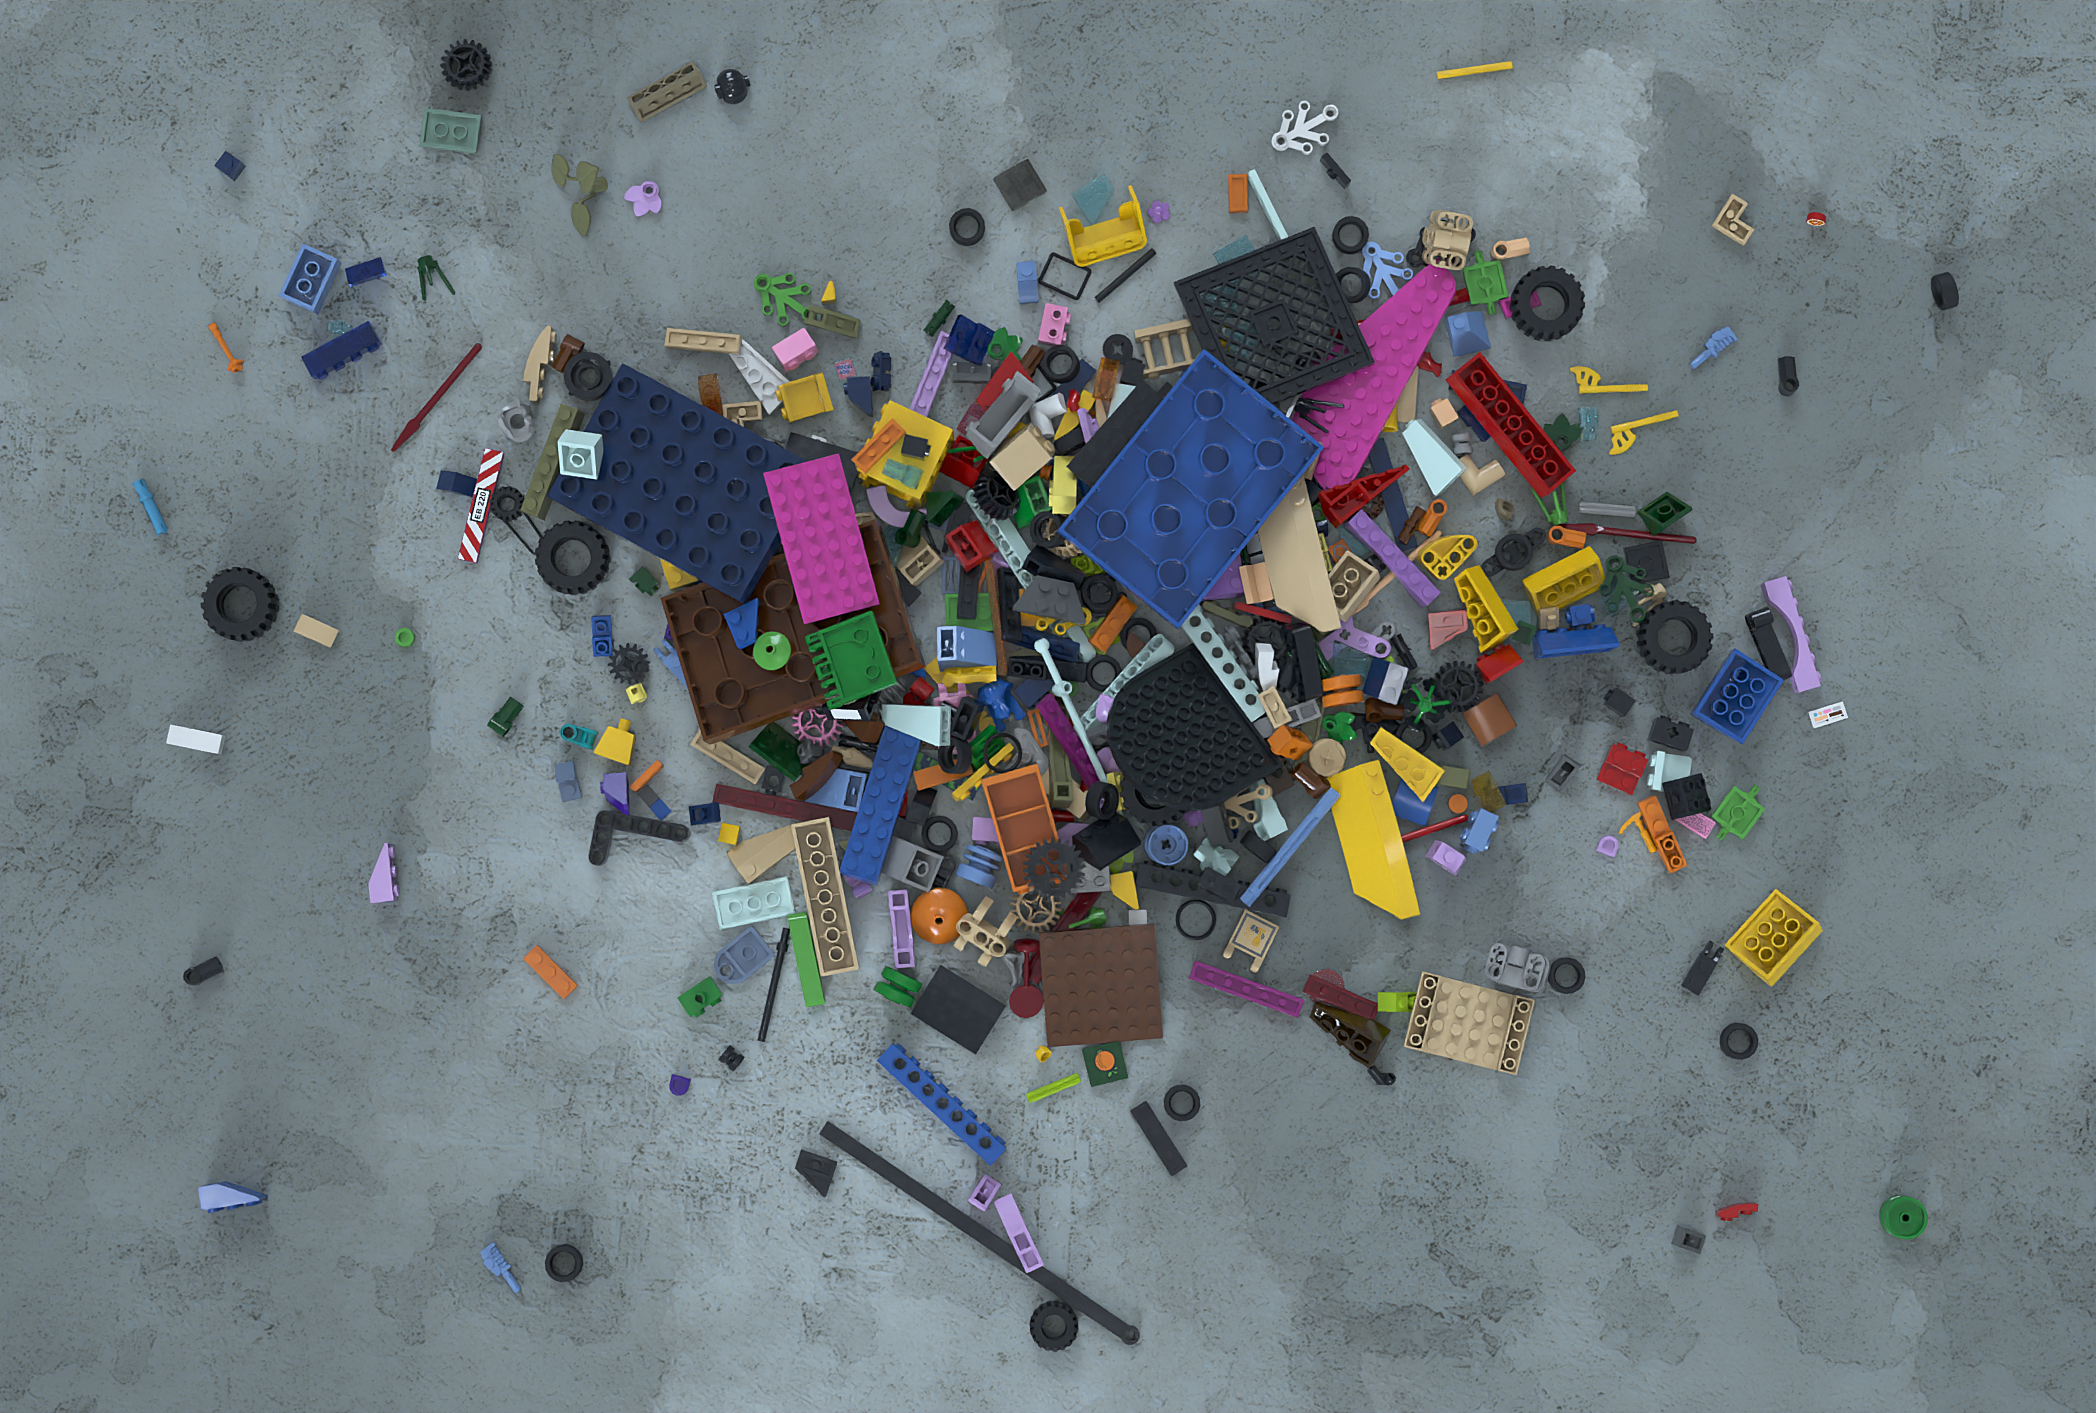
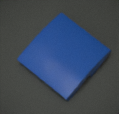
(1409, 805)

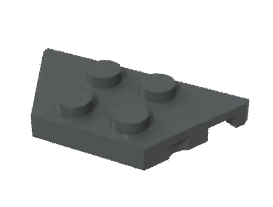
(1052, 600)

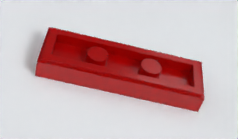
(1257, 611)

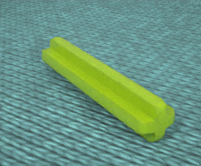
(1053, 1087)

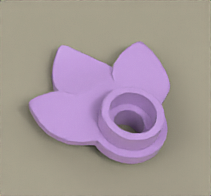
(642, 201)

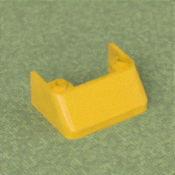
(1106, 238)

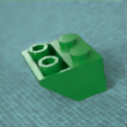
(1032, 501)

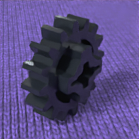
(620, 667)

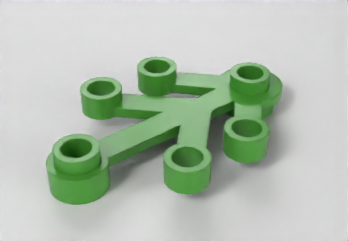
(781, 296)

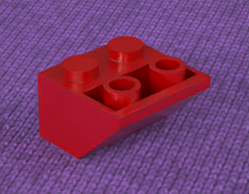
(970, 544)

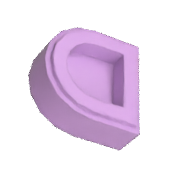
(1608, 845)

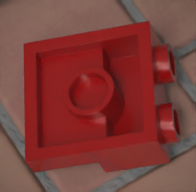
(1622, 768)

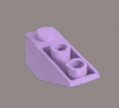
(382, 882)

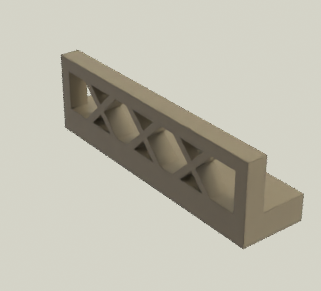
(667, 93)

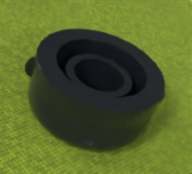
(577, 366)

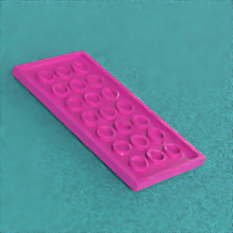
(821, 538)

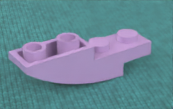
(1018, 1233)

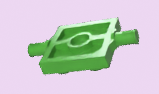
(1485, 282)
(1738, 812)

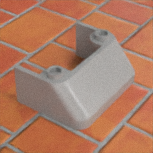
(1003, 414)

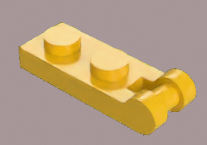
(969, 675)

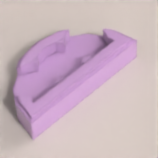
(1088, 425)

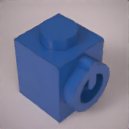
(1579, 615)

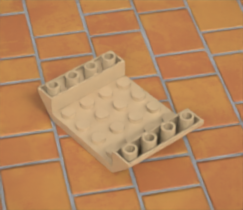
(1469, 1023)

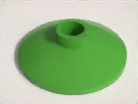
(779, 655)

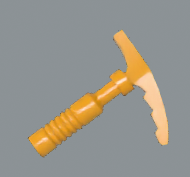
(1644, 833)

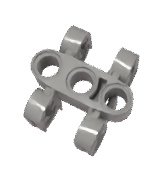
(1518, 967)

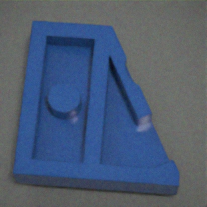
(744, 623)

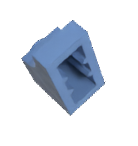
(1027, 282)

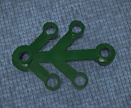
(1624, 586)

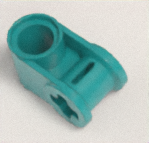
(580, 736)

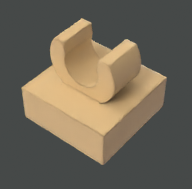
(1548, 618)

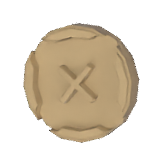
(1326, 757)

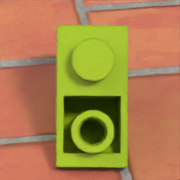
(1396, 1001)

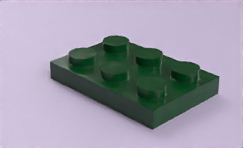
(779, 750)

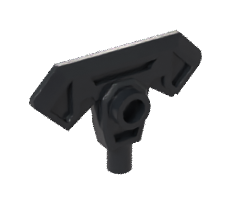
(1370, 729)

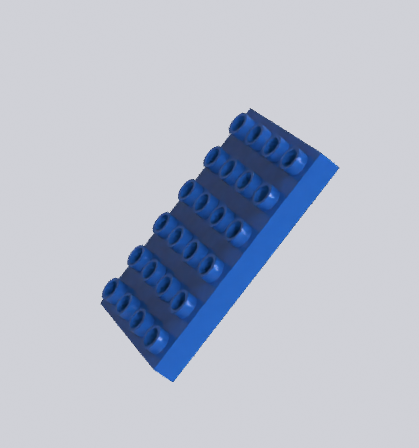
(1190, 489)

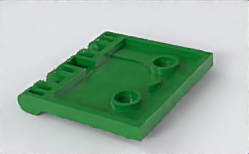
(854, 658)

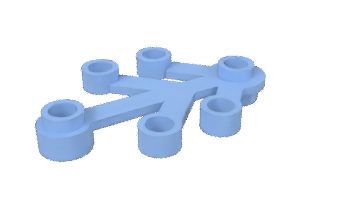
(1383, 271)

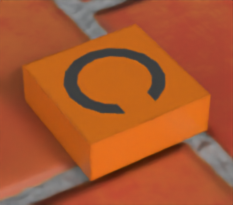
(1338, 550)

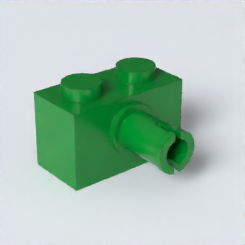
(700, 997)

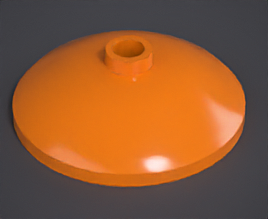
(935, 904)

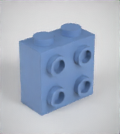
(1476, 836)

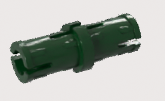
(939, 318)

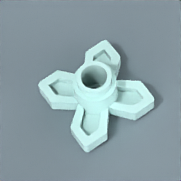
(1215, 858)

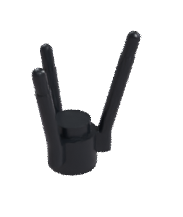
(1306, 406)

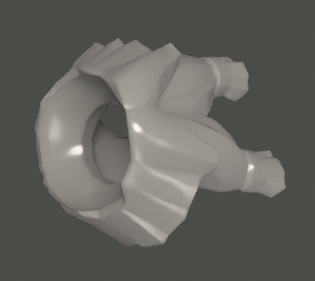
(508, 412)

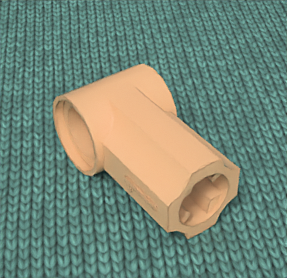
(1511, 249)

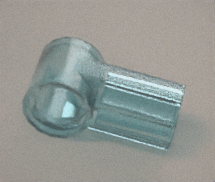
(906, 474)

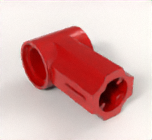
(921, 689)

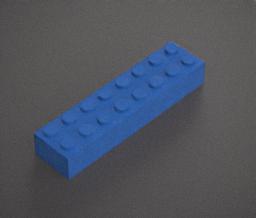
(880, 806)

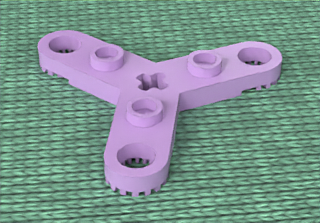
(1359, 640)

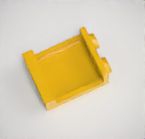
(804, 397)

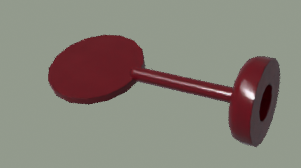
(1026, 999)

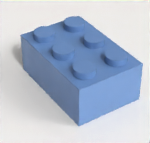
(310, 279)

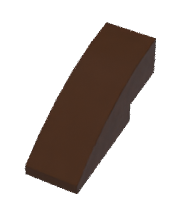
(816, 775)

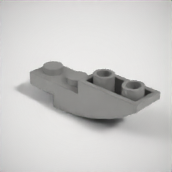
(1299, 713)

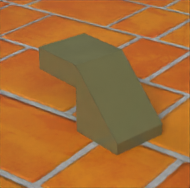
(1455, 777)

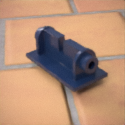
(879, 380)

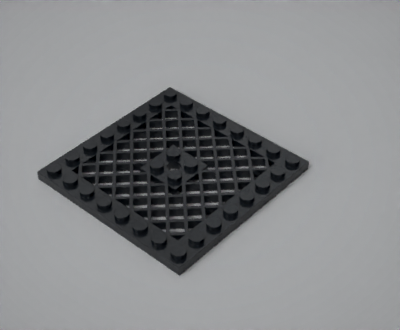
(1258, 260)

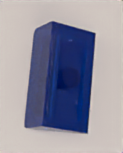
(365, 272)

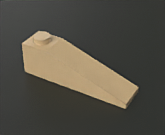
(762, 852)

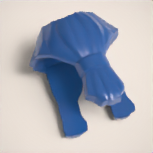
(1000, 702)

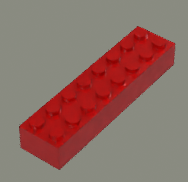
(1510, 425)

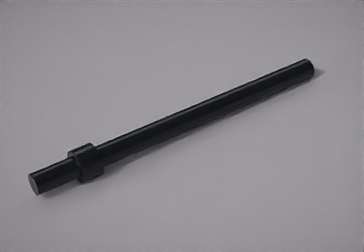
(782, 947)

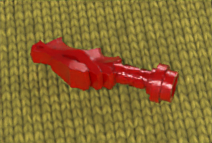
(1428, 364)

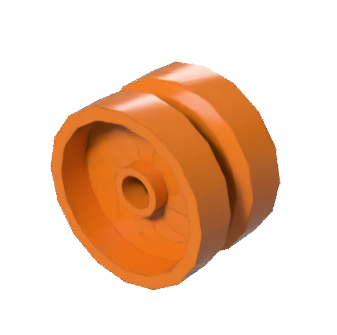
(1341, 689)

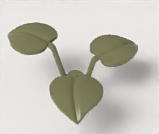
(588, 182)

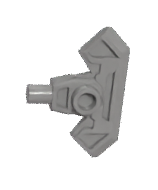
(1030, 751)

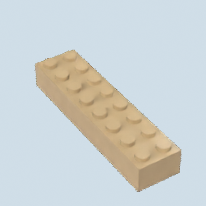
(825, 896)

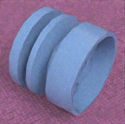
(1176, 842)
(979, 866)

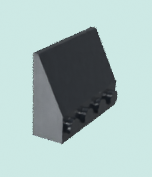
(814, 449)
(958, 1009)

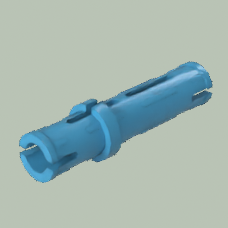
(146, 499)

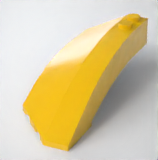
(1372, 840)

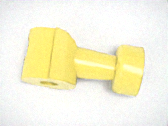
(636, 693)

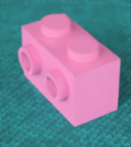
(1053, 325)
(795, 350)

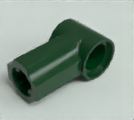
(909, 534)
(502, 720)

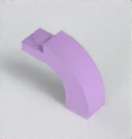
(884, 509)

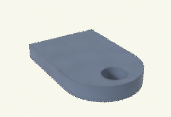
(744, 956)

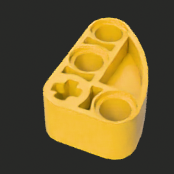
(1440, 552)

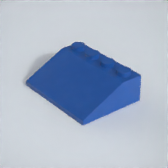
(1574, 642)
(1737, 696)

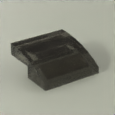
(1020, 184)

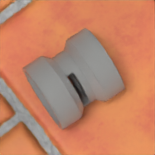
(1462, 444)

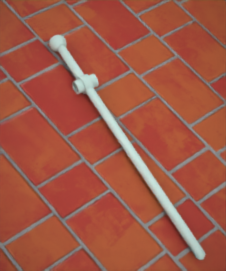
(1062, 690)

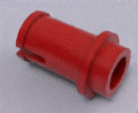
(1062, 816)

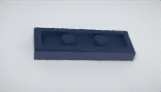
(1084, 375)

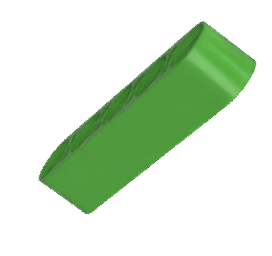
(806, 959)

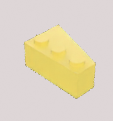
(1063, 487)

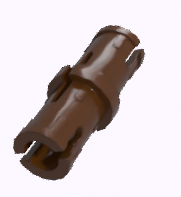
(1411, 525)

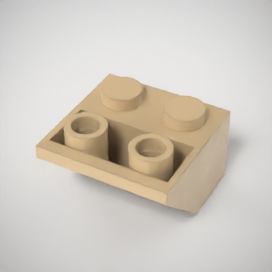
(919, 562)

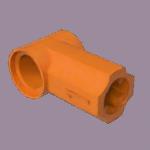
(1431, 519)
(1568, 537)

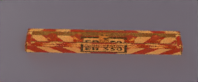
(995, 613)

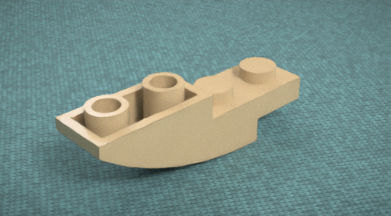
(540, 356)

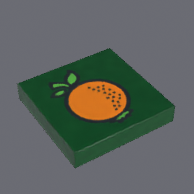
(1105, 1063)

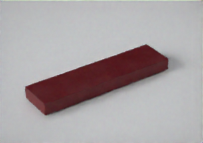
(1340, 997)

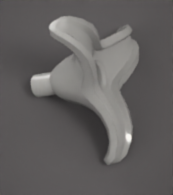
(1014, 961)

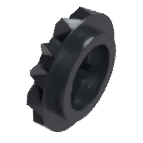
(1118, 339)

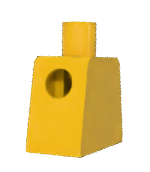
(617, 743)

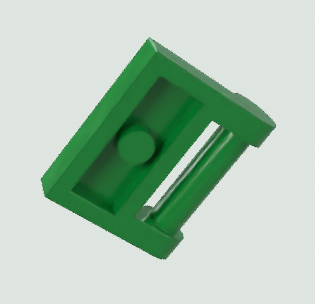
(978, 743)

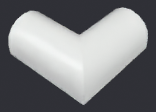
(1044, 410)

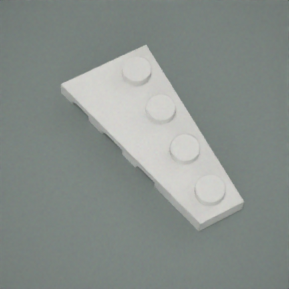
(760, 376)

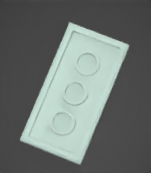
(753, 902)

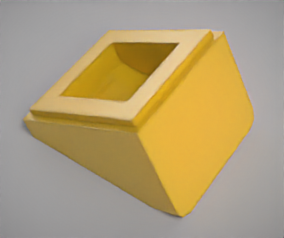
(829, 294)
(729, 833)

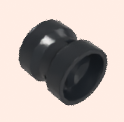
(727, 1057)

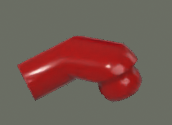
(1074, 398)

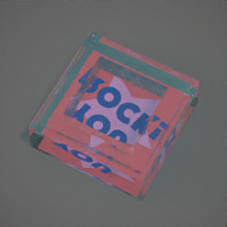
(845, 369)

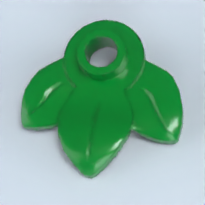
(1005, 344)
(1341, 728)

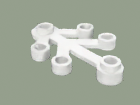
(1301, 129)

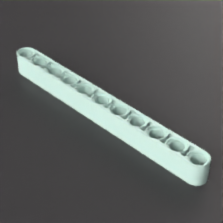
(1015, 553)

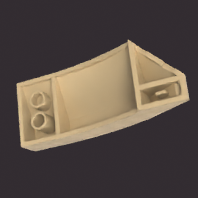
(1297, 561)

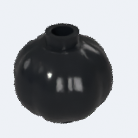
(732, 86)

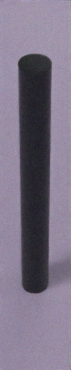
(1125, 275)

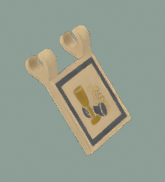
(1253, 937)

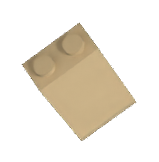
(1022, 455)

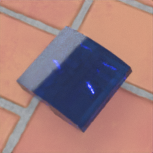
(969, 340)

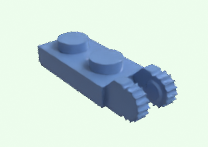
(671, 661)

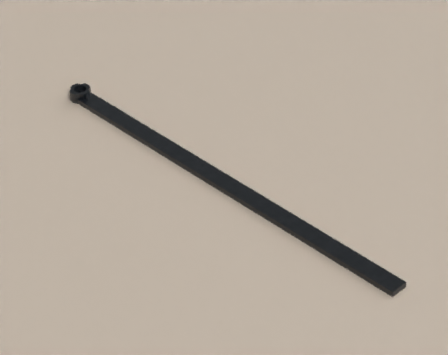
(977, 1231)

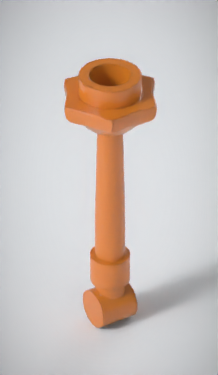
(235, 364)

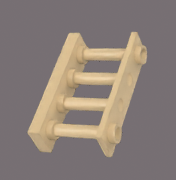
(1163, 332)

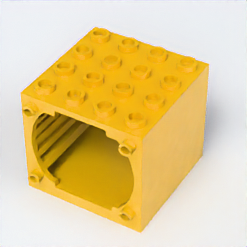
(915, 424)

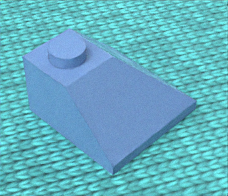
(1467, 333)

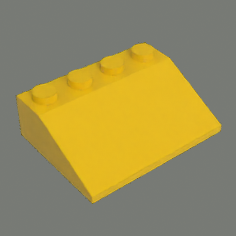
(1774, 937)

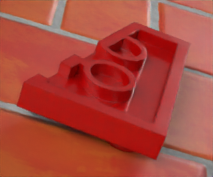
(993, 388)

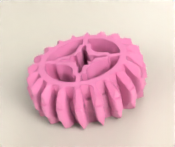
(809, 725)

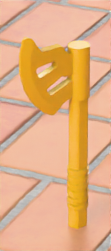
(1594, 388)
(1625, 427)

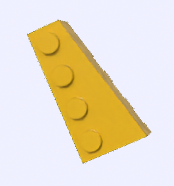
(1484, 608)

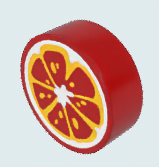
(1816, 219)

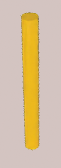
(1474, 70)

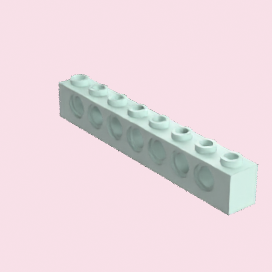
(1228, 657)

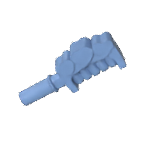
(1716, 343)
(494, 1261)

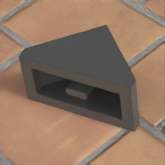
(1563, 772)
(1688, 1239)

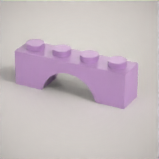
(901, 928)

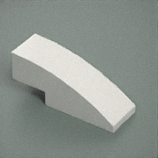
(1265, 666)
(195, 739)

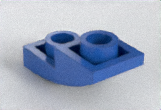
(602, 635)

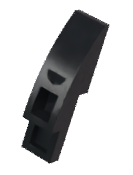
(1035, 668)

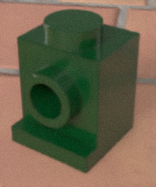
(645, 581)

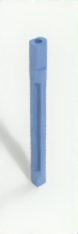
(1290, 846)

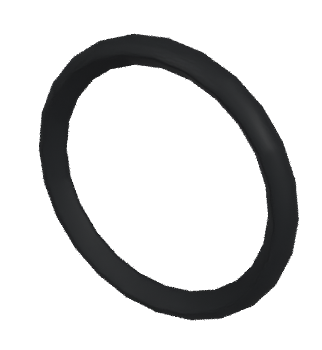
(985, 752)
(1195, 937)

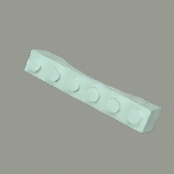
(1269, 818)

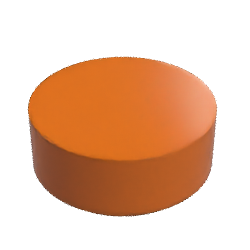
(1457, 803)

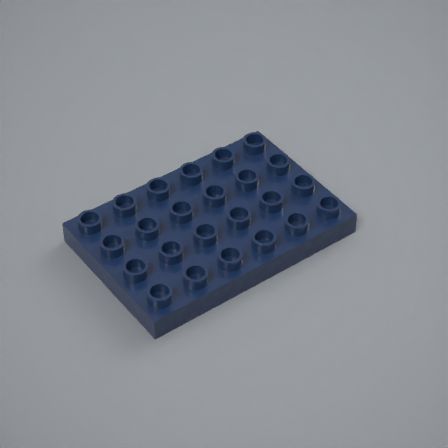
(680, 484)

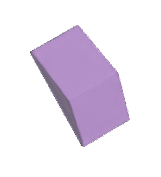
(984, 1192)

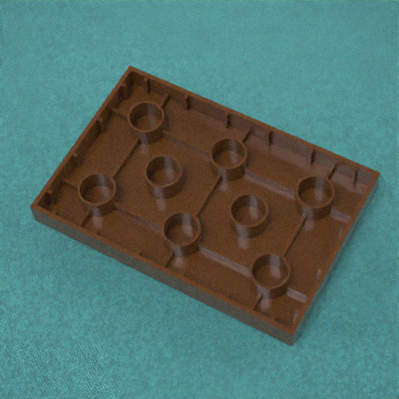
(726, 682)

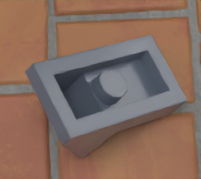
(567, 781)

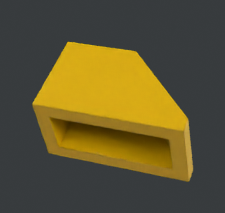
(1124, 888)

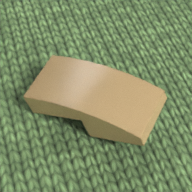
(316, 630)

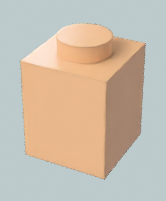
(1443, 412)

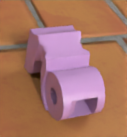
(859, 887)

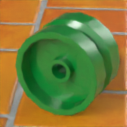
(897, 988)
(1902, 1205)

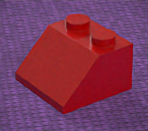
(961, 464)
(1498, 663)

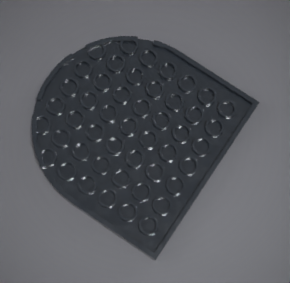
(1185, 735)

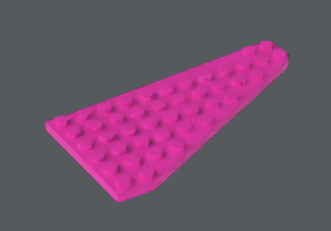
(1397, 340)

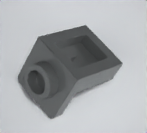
(809, 752)

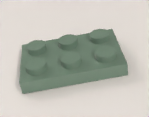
(450, 130)

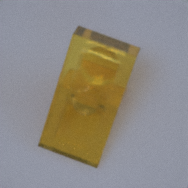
(1487, 790)

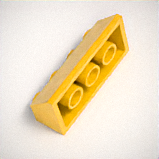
(1565, 581)

